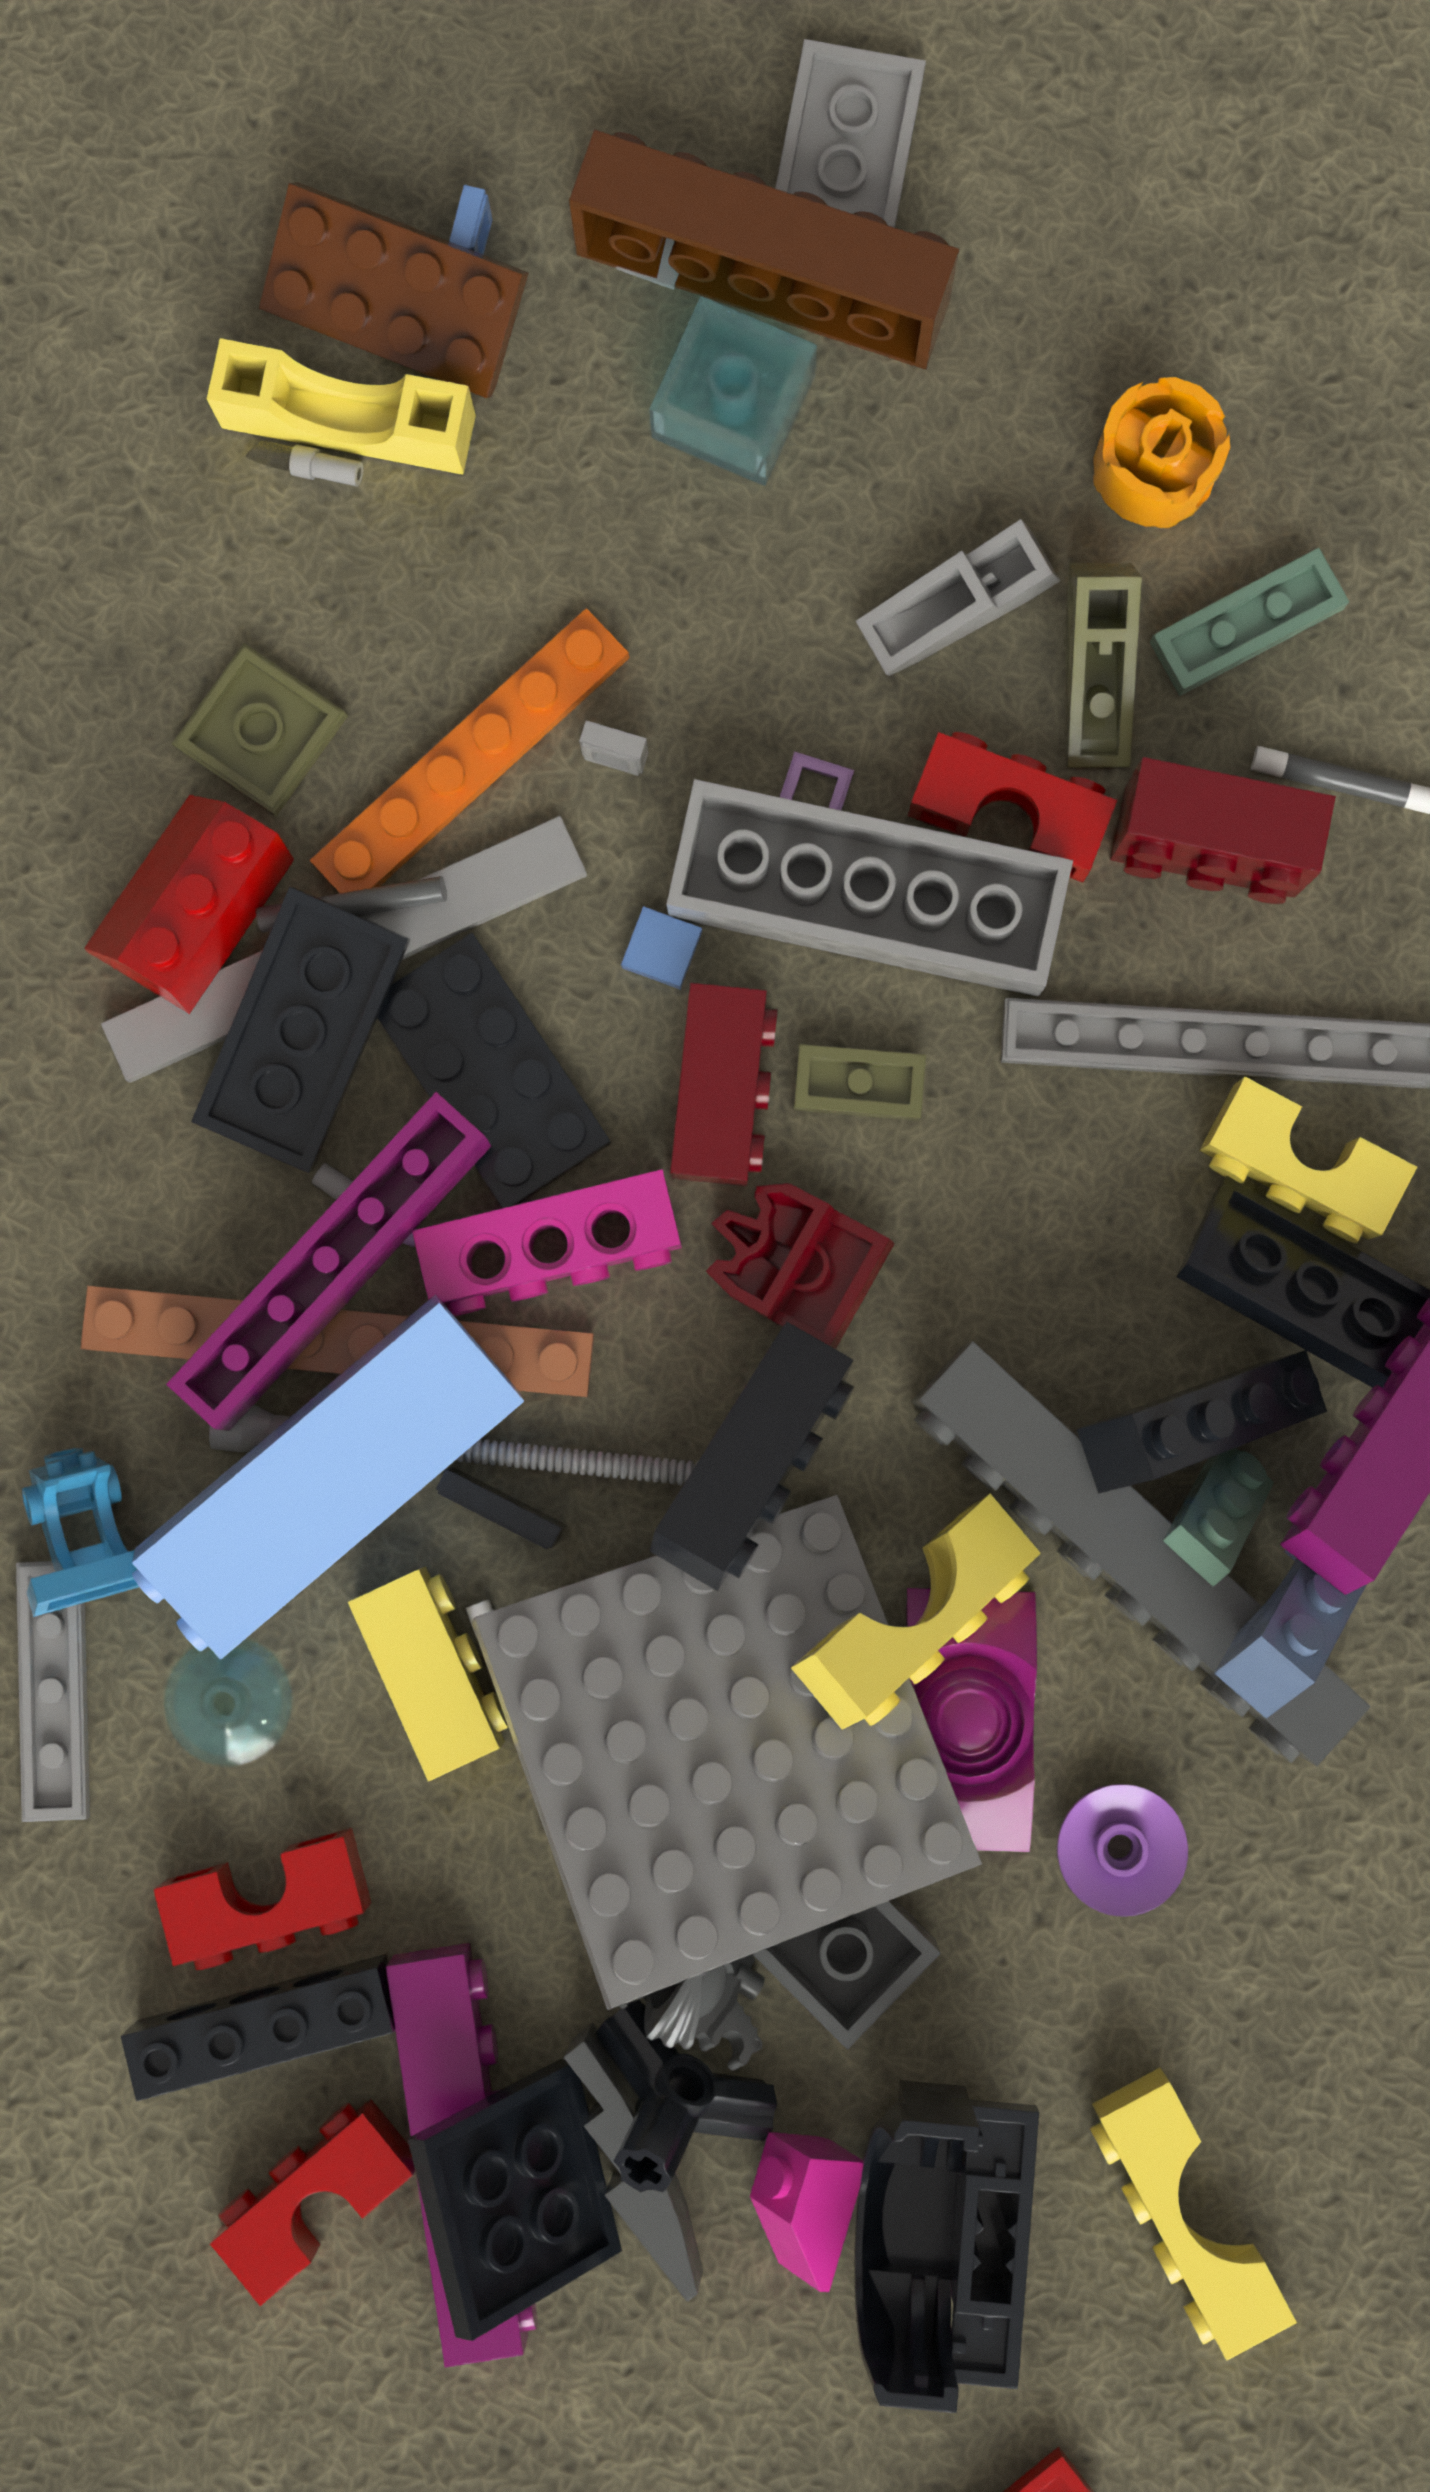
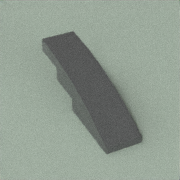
(655, 2217)

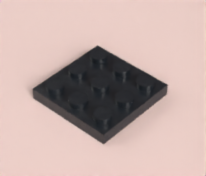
(514, 2198)

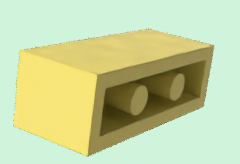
(430, 1672)

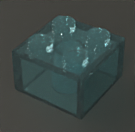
(733, 390)

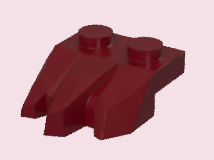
(800, 1261)

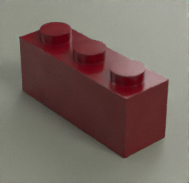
(722, 1085)

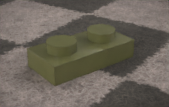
(860, 1082)

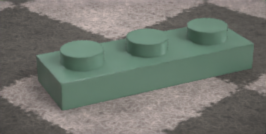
(1249, 621)
(1219, 1513)

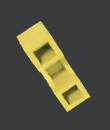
(1254, 1142)

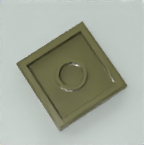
(259, 729)

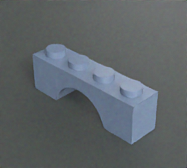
(1287, 1640)

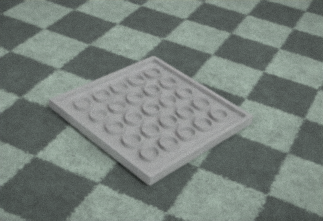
(697, 1775)

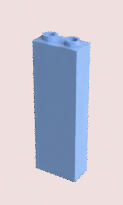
(324, 1479)

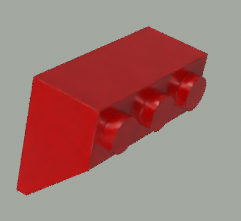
(191, 900)

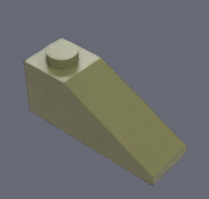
(1101, 662)

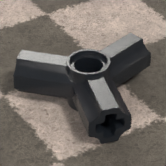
(675, 2100)

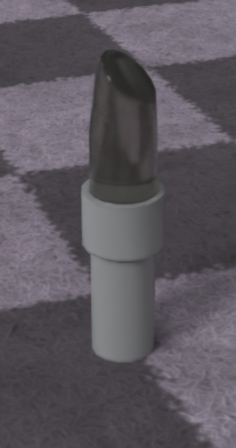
(307, 462)

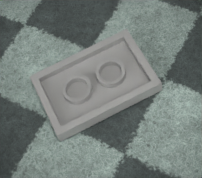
(851, 127)

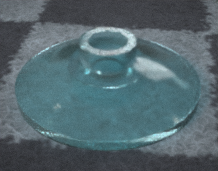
(260, 1699)

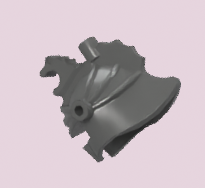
(707, 2010)

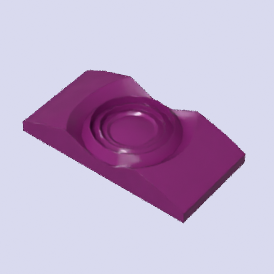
(984, 1718)

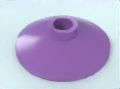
(1142, 1877)

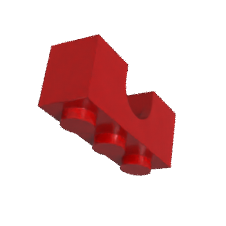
(965, 777)
(210, 1918)
(266, 2235)

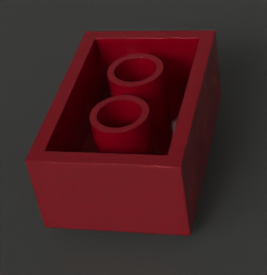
(1221, 830)

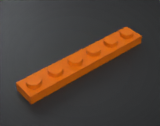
(472, 756)

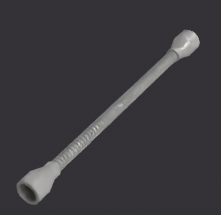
(260, 1423)

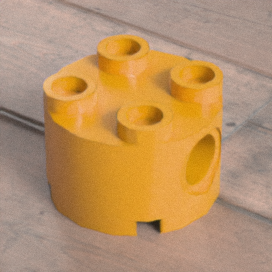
(1161, 452)

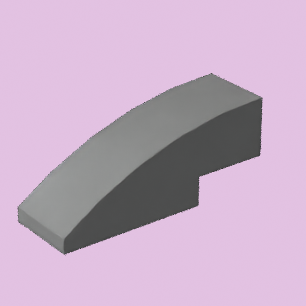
(958, 598)

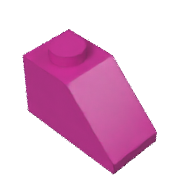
(806, 2202)

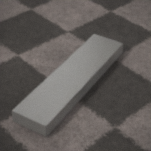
(52, 1706)

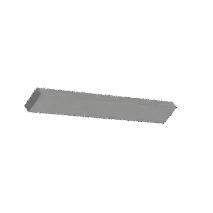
(476, 892)
(1216, 1043)

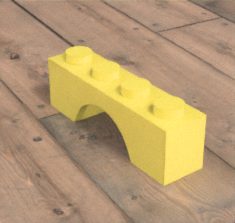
(402, 422)
(866, 1661)
(1229, 2283)

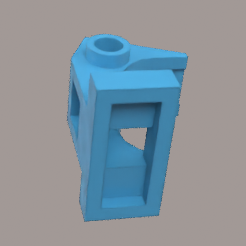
(64, 1487)

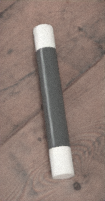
(1341, 779)

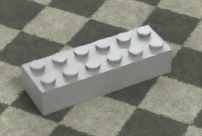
(868, 888)

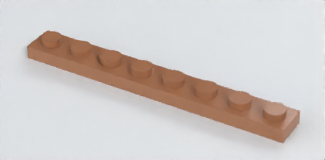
(181, 1324)

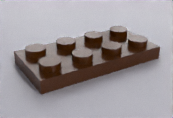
(392, 289)

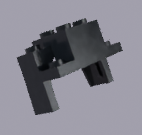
(939, 2220)

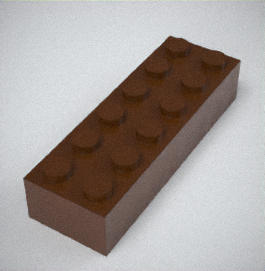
(763, 247)

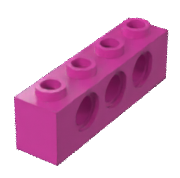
(448, 1247)

